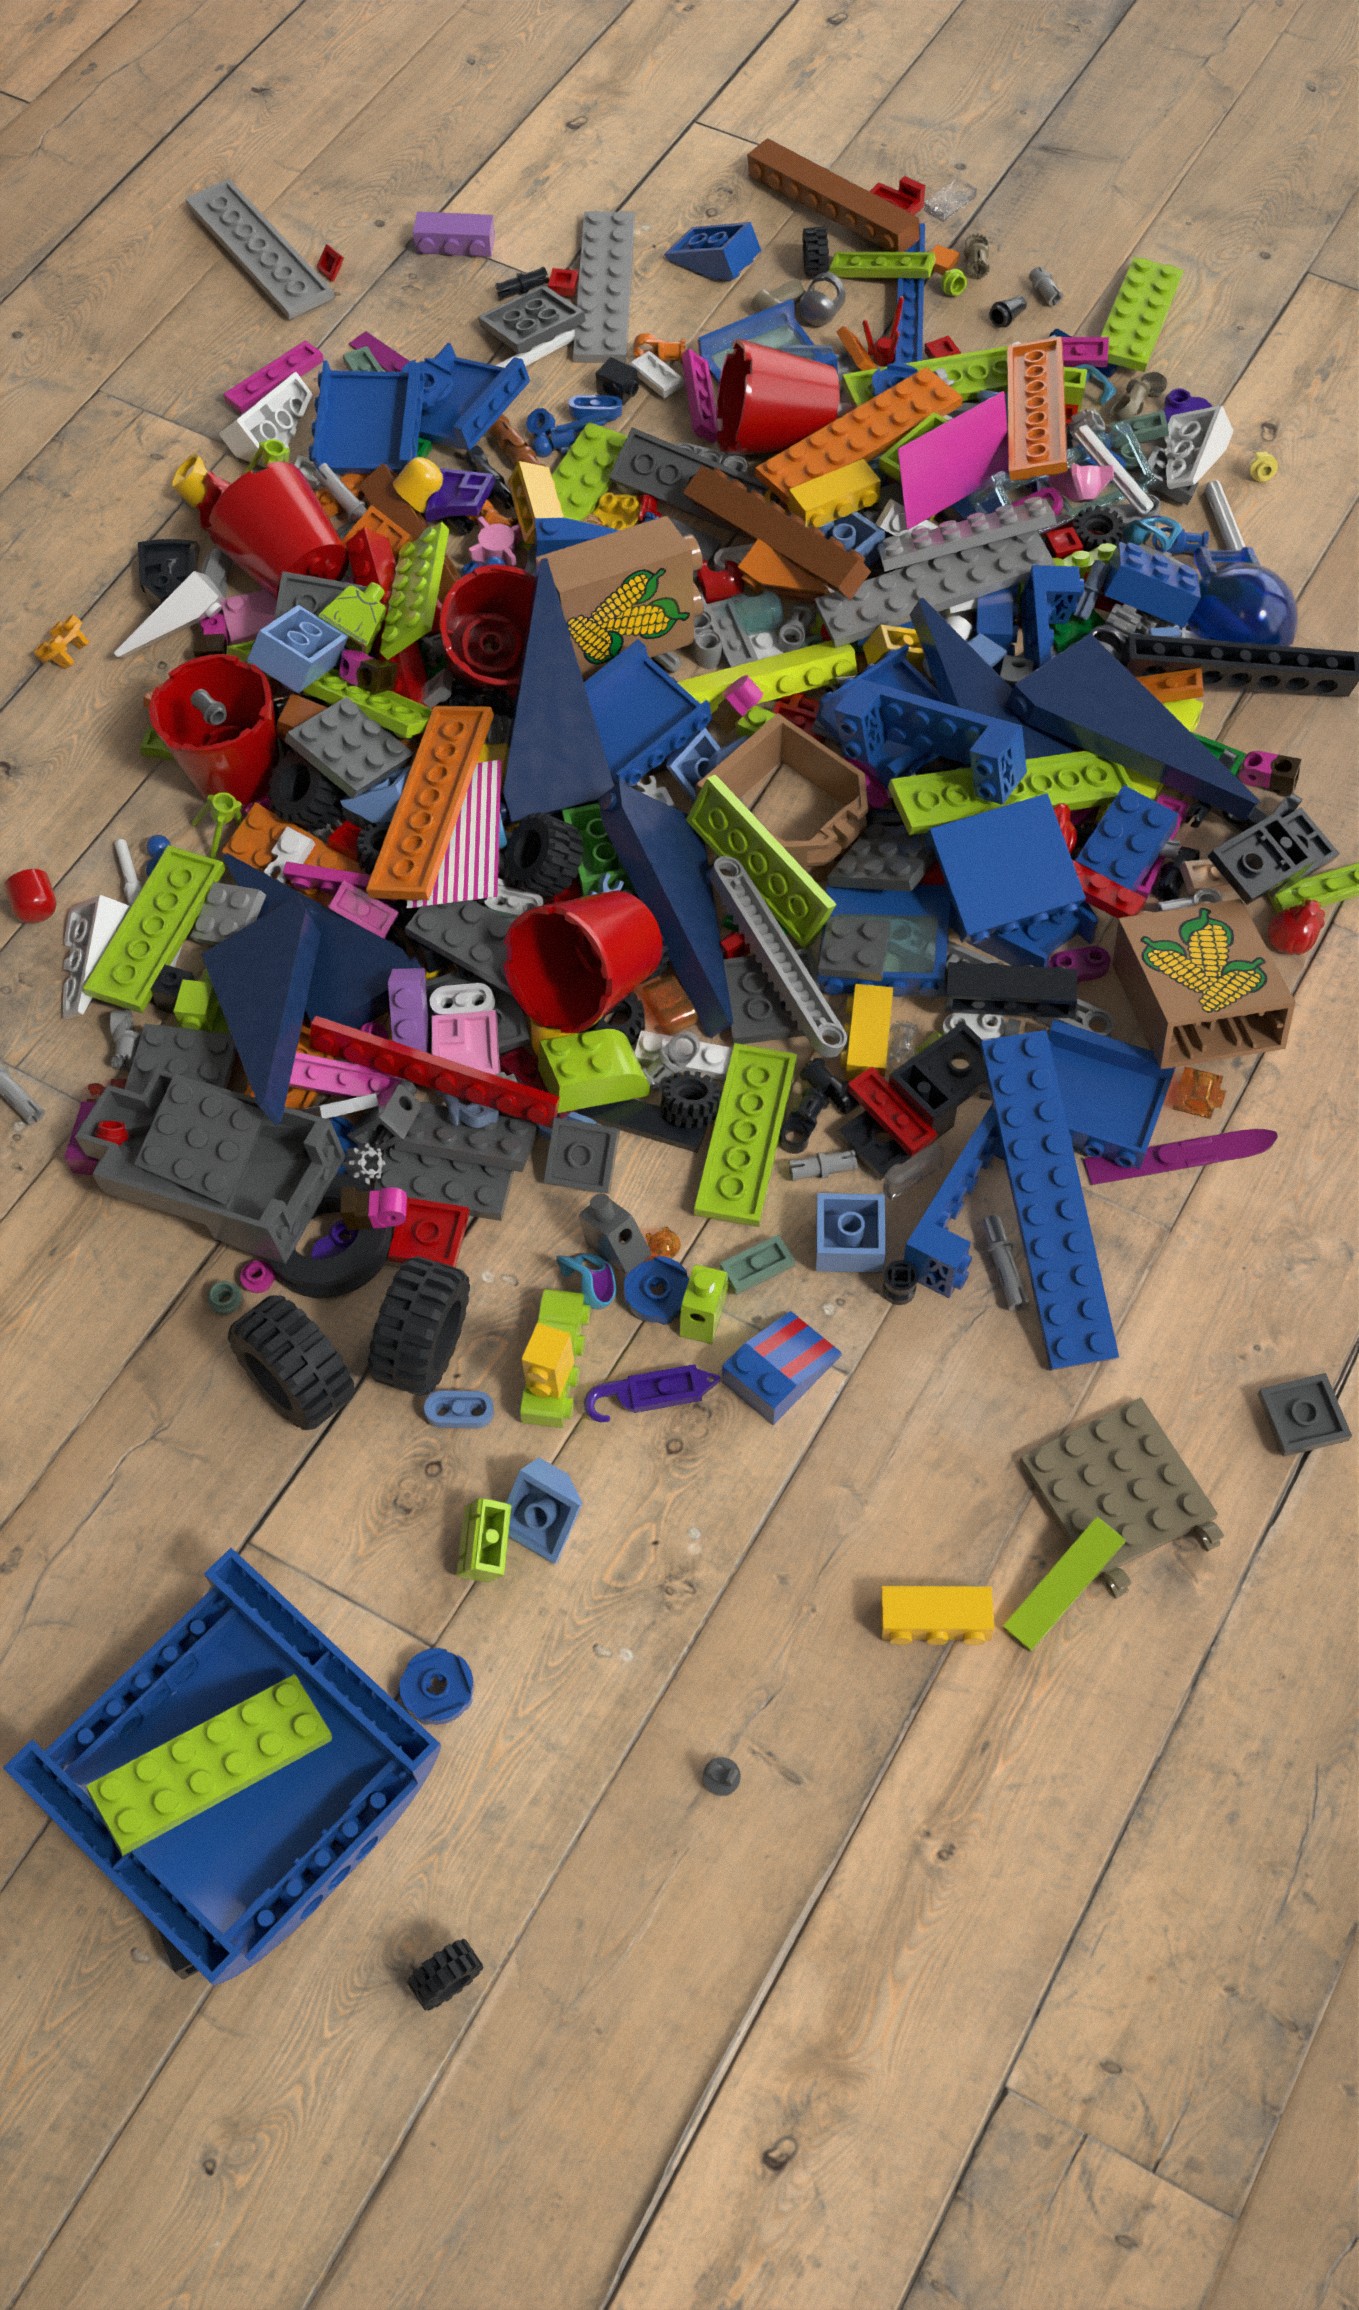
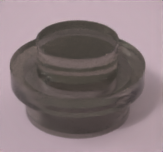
(1157, 383)

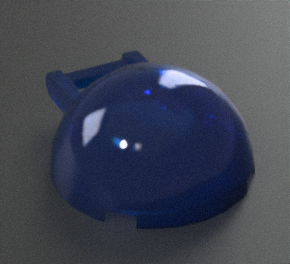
(1242, 600)

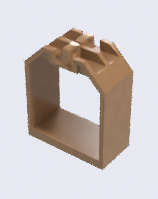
(786, 743)

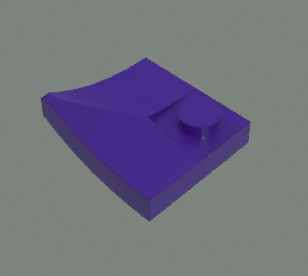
(460, 494)

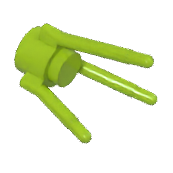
(269, 452)
(222, 810)

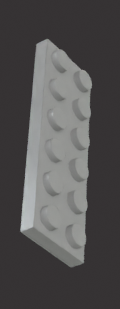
(958, 536)

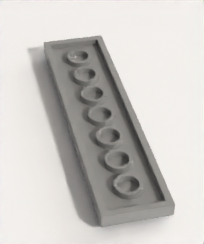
(259, 249)
(605, 286)
(940, 581)

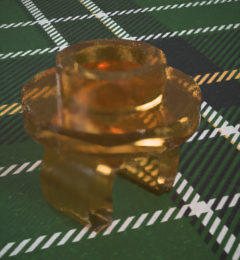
(663, 1243)

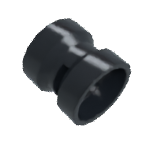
(900, 1290)

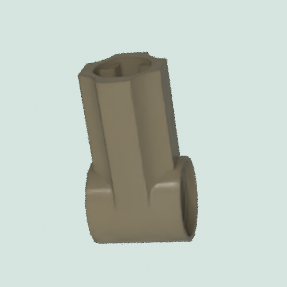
(766, 299)

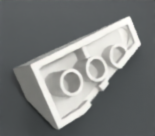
(269, 418)
(1195, 444)
(184, 607)
(88, 934)

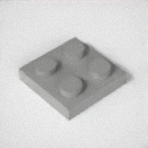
(226, 912)

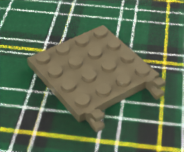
(1126, 1477)

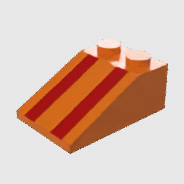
(769, 570)

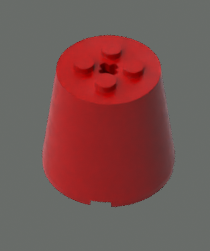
(772, 399)
(277, 525)
(483, 609)
(226, 756)
(580, 957)

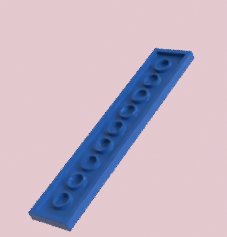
(1048, 1200)

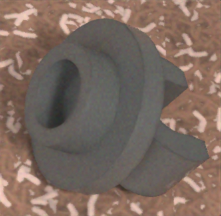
(721, 1776)

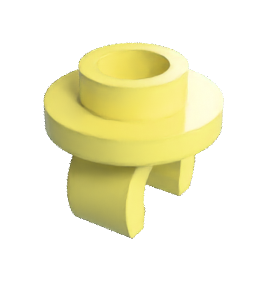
(1263, 466)

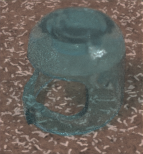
(761, 612)

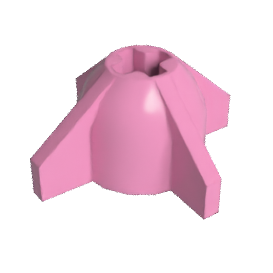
(1082, 483)
(496, 541)

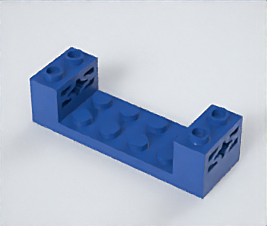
(1047, 599)
(880, 713)
(932, 1249)

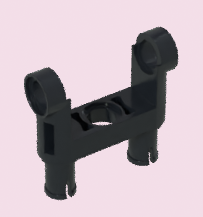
(479, 463)
(1200, 809)

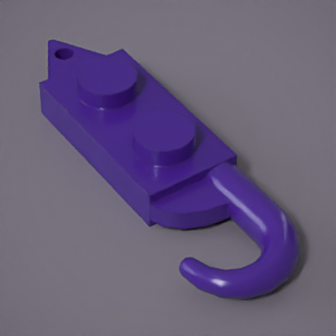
(653, 1390)

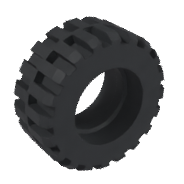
(418, 1325)
(291, 1362)

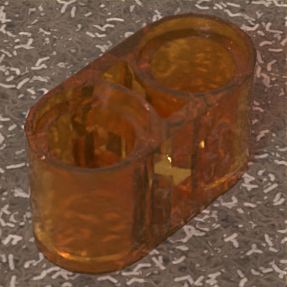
(670, 1005)

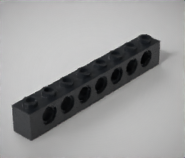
(1245, 664)

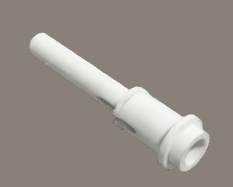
(132, 886)

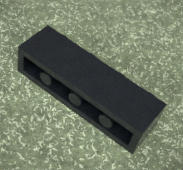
(1011, 990)

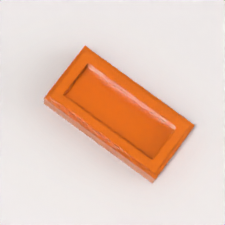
(855, 349)

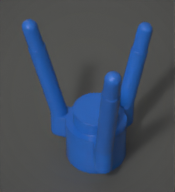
(564, 434)

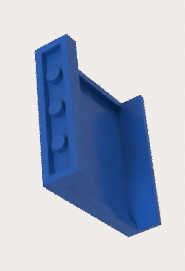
(477, 399)
(367, 419)
(894, 671)
(641, 713)
(1006, 868)
(1108, 1092)

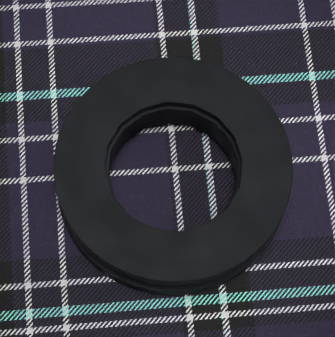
(346, 1270)

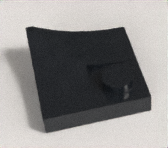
(174, 555)

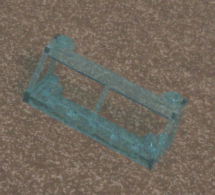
(1000, 483)

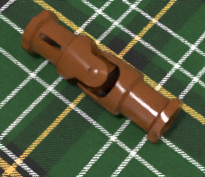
(512, 442)

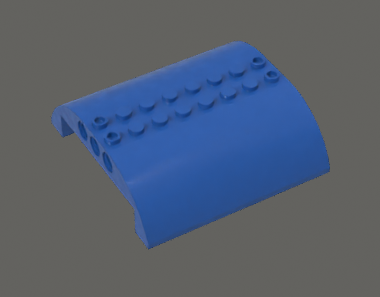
(272, 1853)

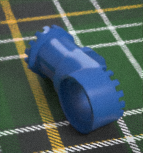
(1180, 544)

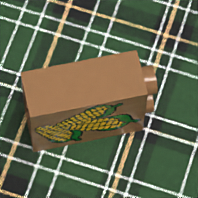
(628, 590)
(1202, 983)

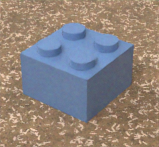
(850, 1232)

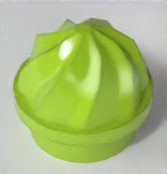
(953, 282)

